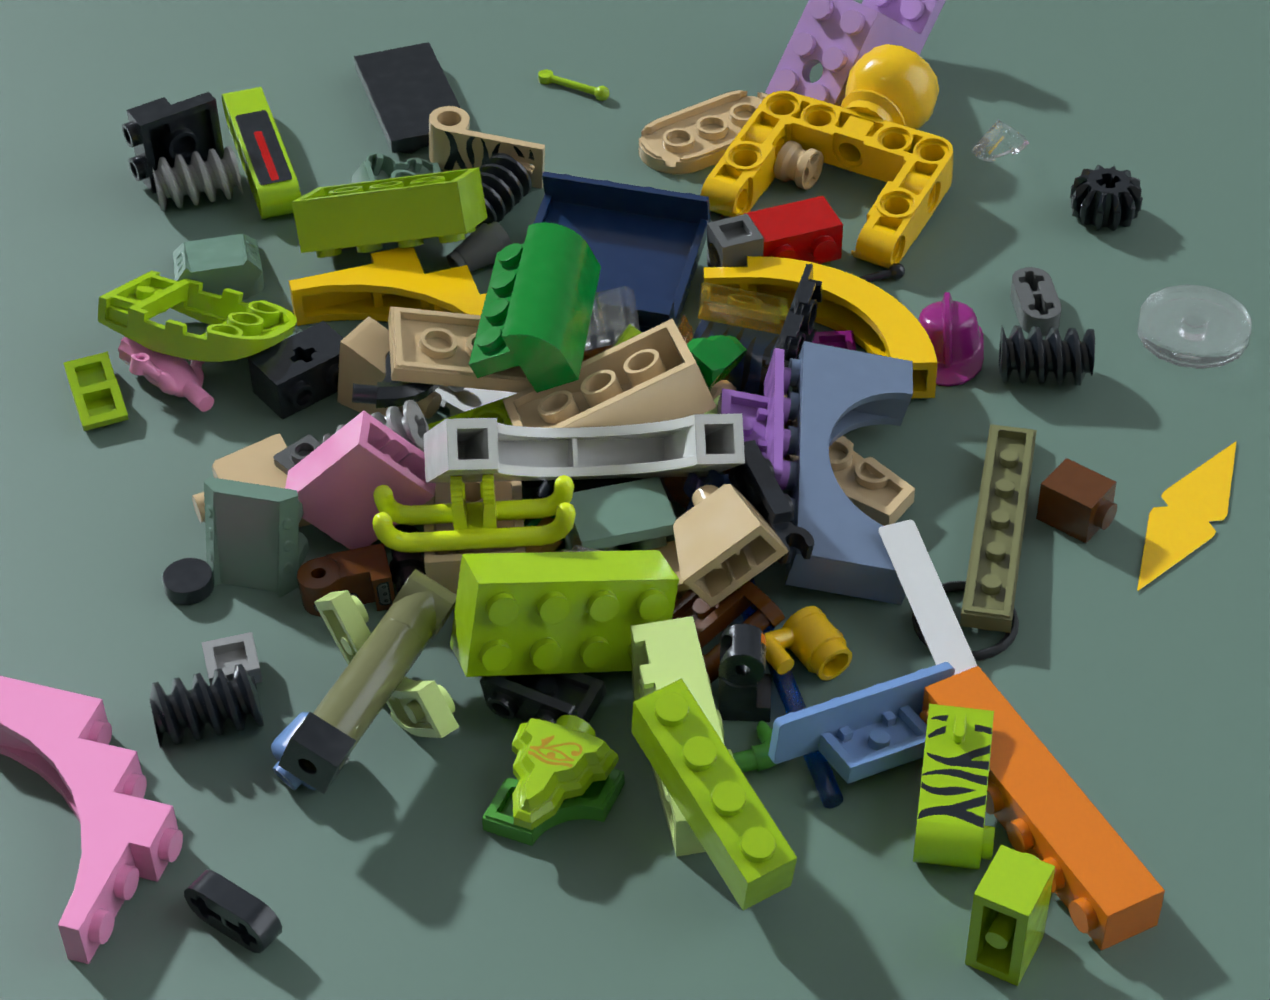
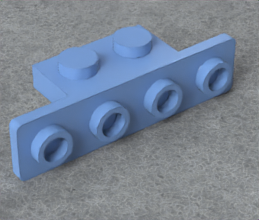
(862, 729)

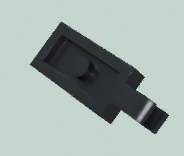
(759, 486)

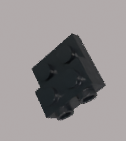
(170, 130)

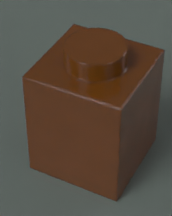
(1077, 500)

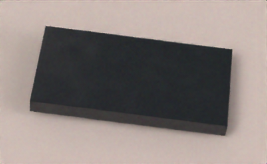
(404, 91)

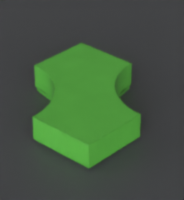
(592, 805)

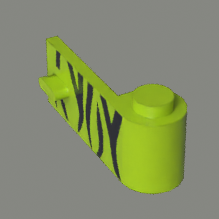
(955, 788)

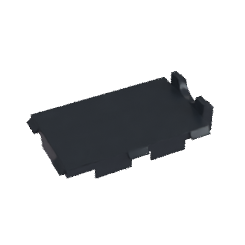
(800, 319)

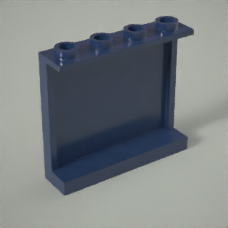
(637, 235)

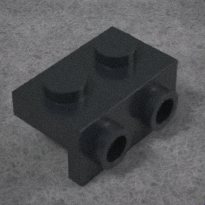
(543, 695)

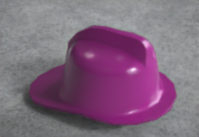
(955, 339)

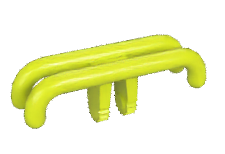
(474, 521)

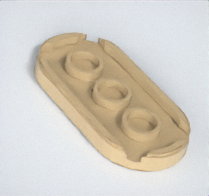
(697, 134)

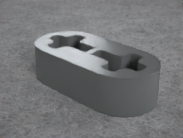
(1029, 303)

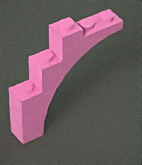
(121, 833)

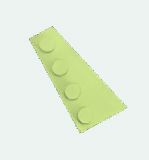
(659, 657)

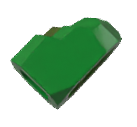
(716, 356)

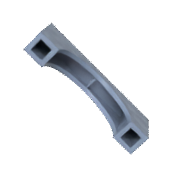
(830, 397)

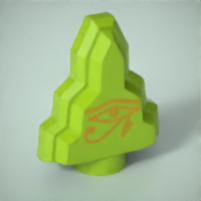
(555, 765)

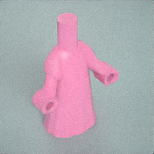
(167, 372)

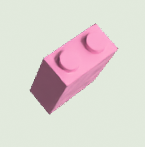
(342, 473)

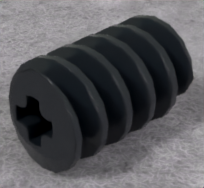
(503, 185)
(1046, 355)
(205, 705)

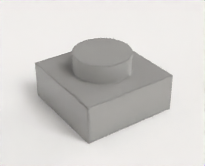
(231, 651)

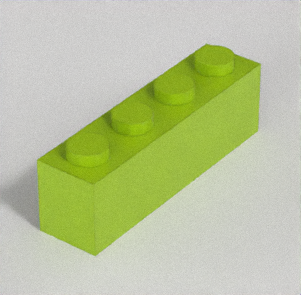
(713, 794)

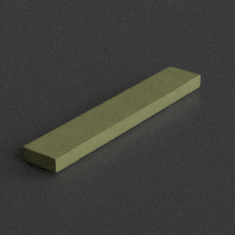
(998, 529)

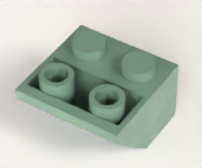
(622, 514)

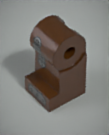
(358, 570)

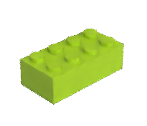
(390, 211)
(556, 610)

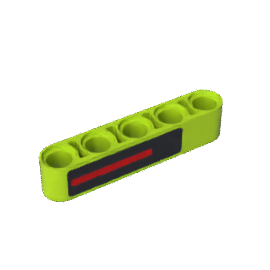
(261, 152)

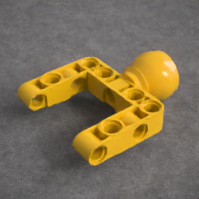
(870, 134)

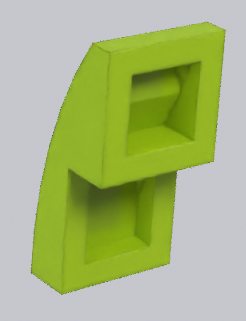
(95, 391)

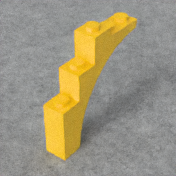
(388, 282)

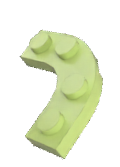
(415, 705)

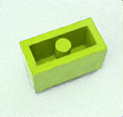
(1009, 914)

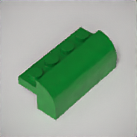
(538, 308)

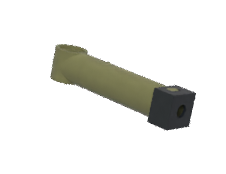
(345, 713)

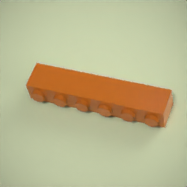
(1054, 820)

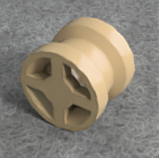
(798, 165)

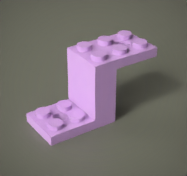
(840, 34)

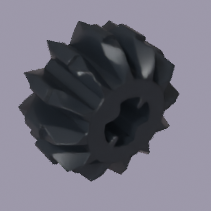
(1106, 197)

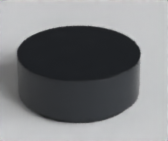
(188, 581)

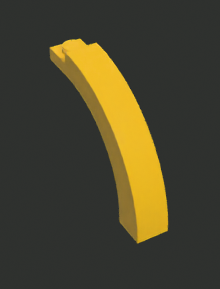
(847, 304)

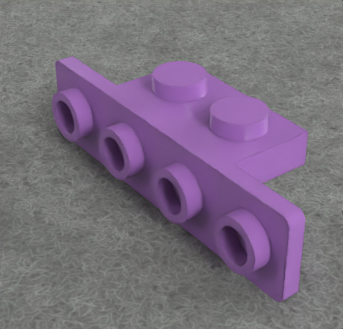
(765, 415)

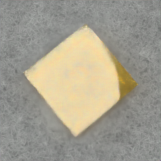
(742, 308)

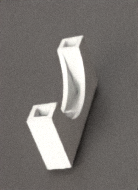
(610, 452)

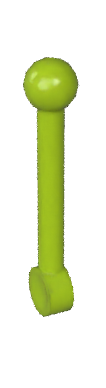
(546, 77)

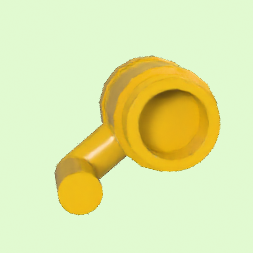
(812, 641)

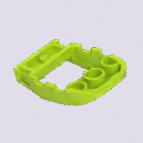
(234, 326)

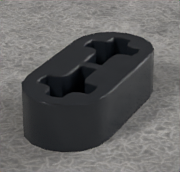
(233, 911)

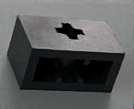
(297, 370)

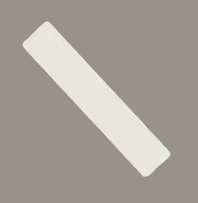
(926, 595)

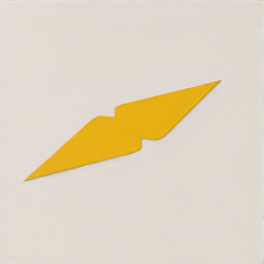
(1184, 523)

